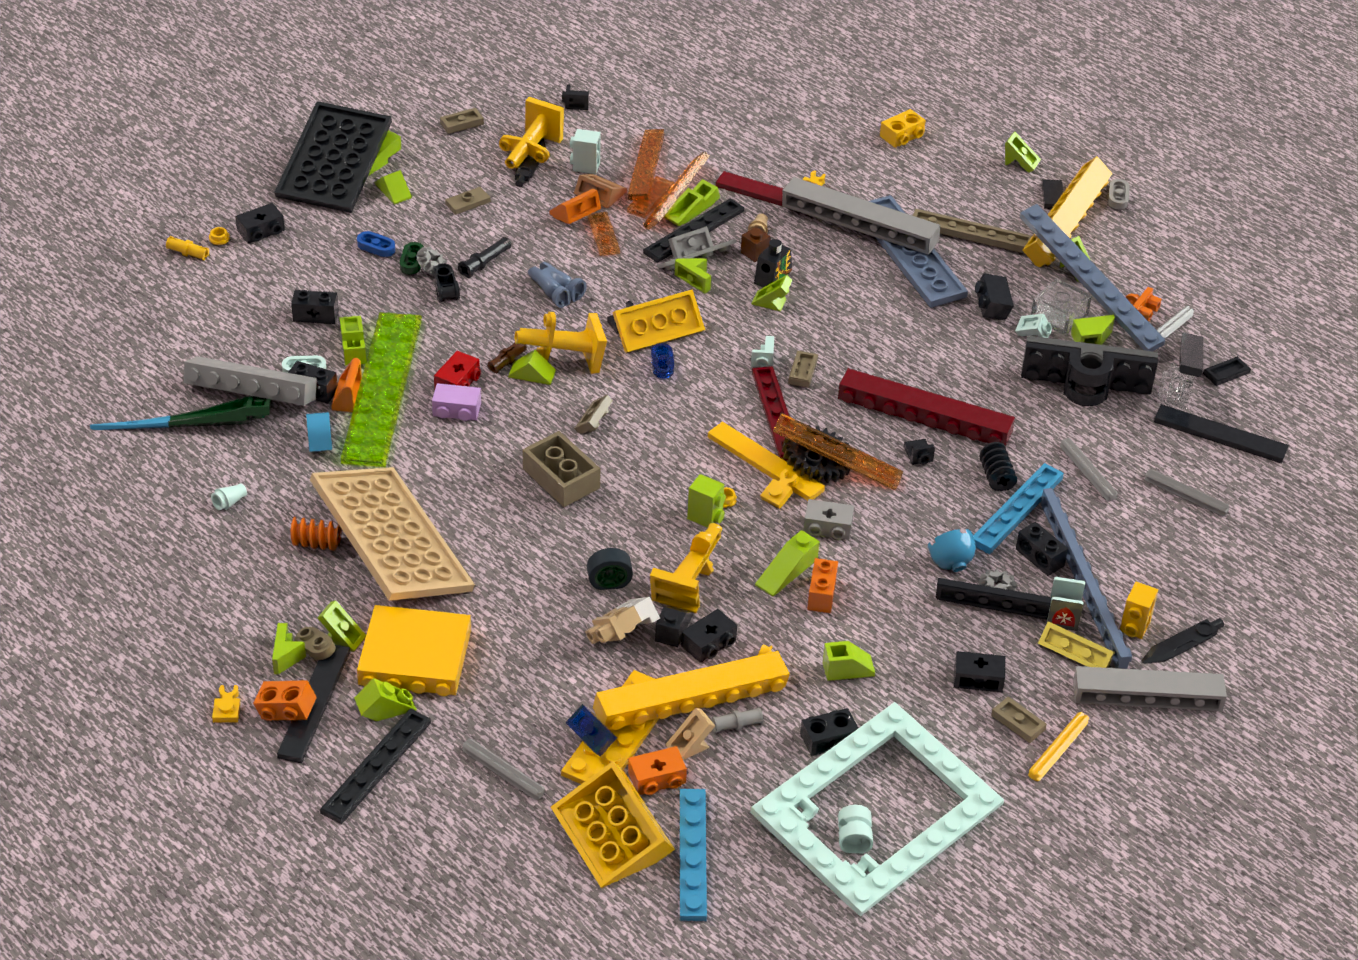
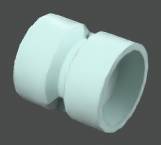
(855, 829)

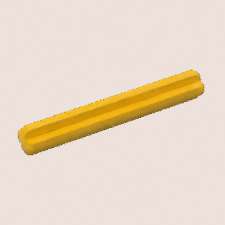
(1058, 746)

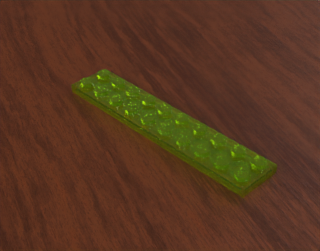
(381, 390)

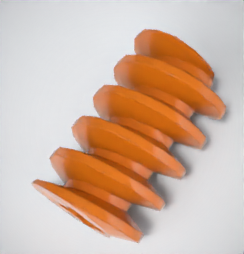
(315, 534)

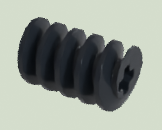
(998, 466)

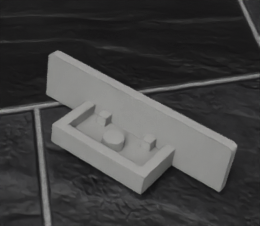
(692, 245)

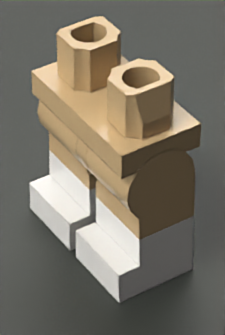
(622, 620)

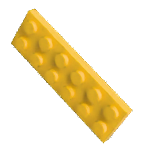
(586, 763)

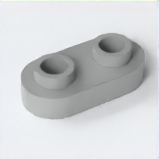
(1118, 194)

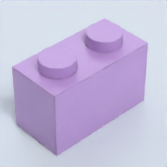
(456, 402)

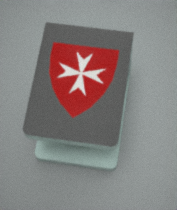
(1066, 603)

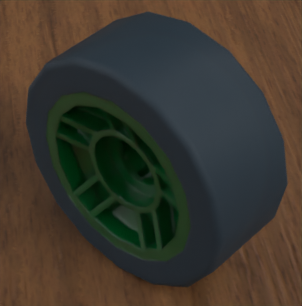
(609, 569)

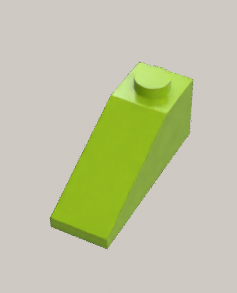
(789, 563)

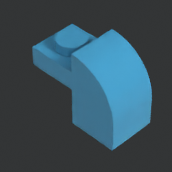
(319, 431)

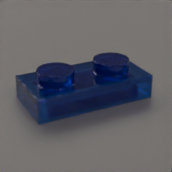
(591, 730)

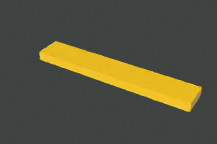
(763, 459)

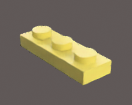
(1075, 647)

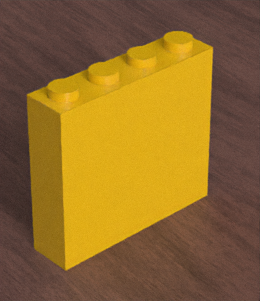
(415, 649)

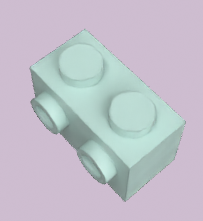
(585, 151)

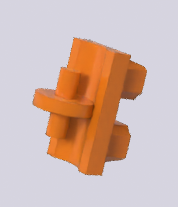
(1145, 303)

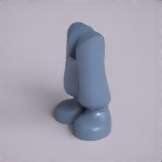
(557, 284)

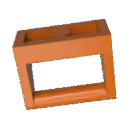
(577, 207)
(348, 387)

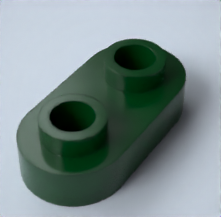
(408, 260)

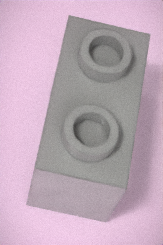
(828, 519)

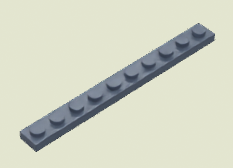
(1092, 278)
(1082, 571)

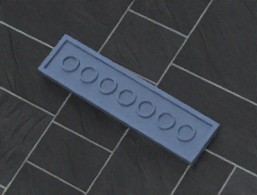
(925, 272)

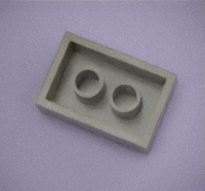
(561, 468)

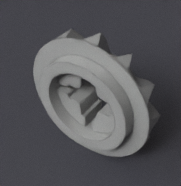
(427, 254)
(990, 577)

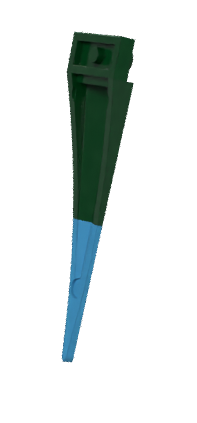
(229, 413)

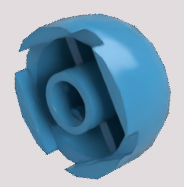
(953, 550)

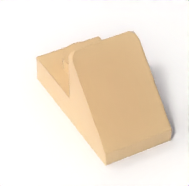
(691, 734)

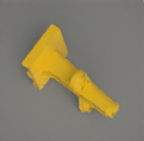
(541, 121)
(590, 341)
(681, 587)

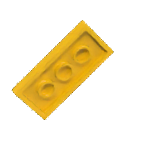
(658, 321)

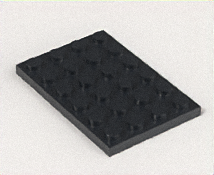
(333, 157)

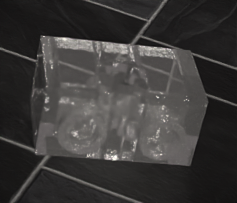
(1176, 388)

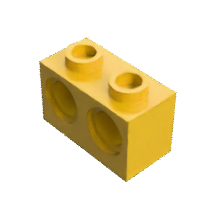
(902, 128)
(1138, 610)

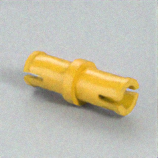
(187, 248)

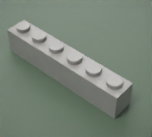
(250, 380)
(1149, 688)

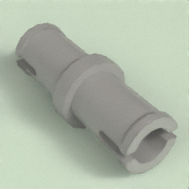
(737, 720)

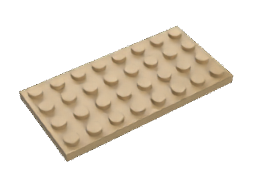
(391, 533)

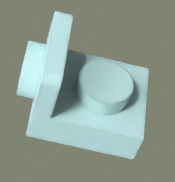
(1034, 325)
(763, 357)

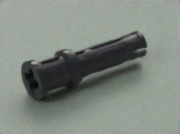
(478, 260)

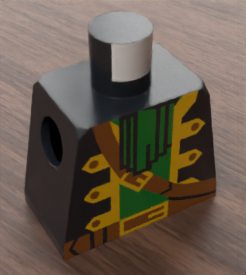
(773, 263)

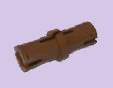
(506, 356)

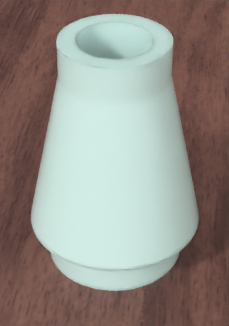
(226, 497)

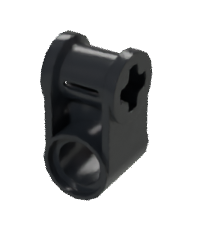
(445, 282)

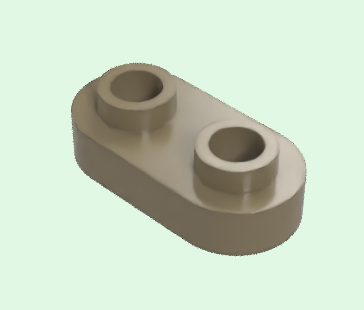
(316, 643)

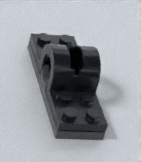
(1089, 366)

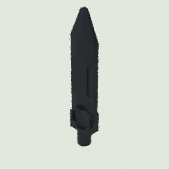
(527, 168)
(1183, 641)

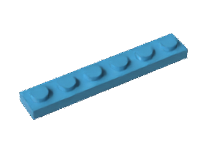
(1016, 508)
(693, 855)

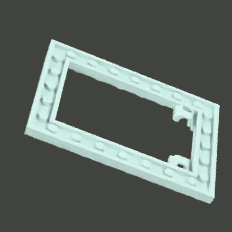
(849, 882)

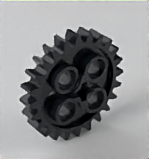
(813, 463)

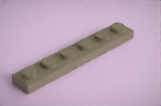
(976, 232)

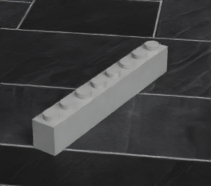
(861, 215)

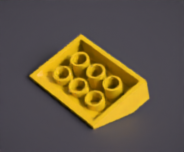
(611, 826)

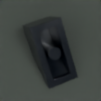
(671, 625)

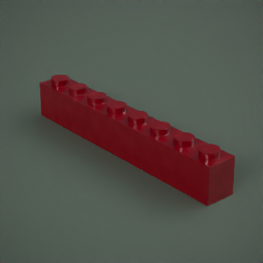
(925, 407)

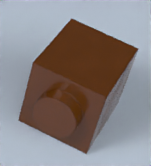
(754, 243)

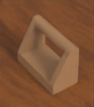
(607, 190)

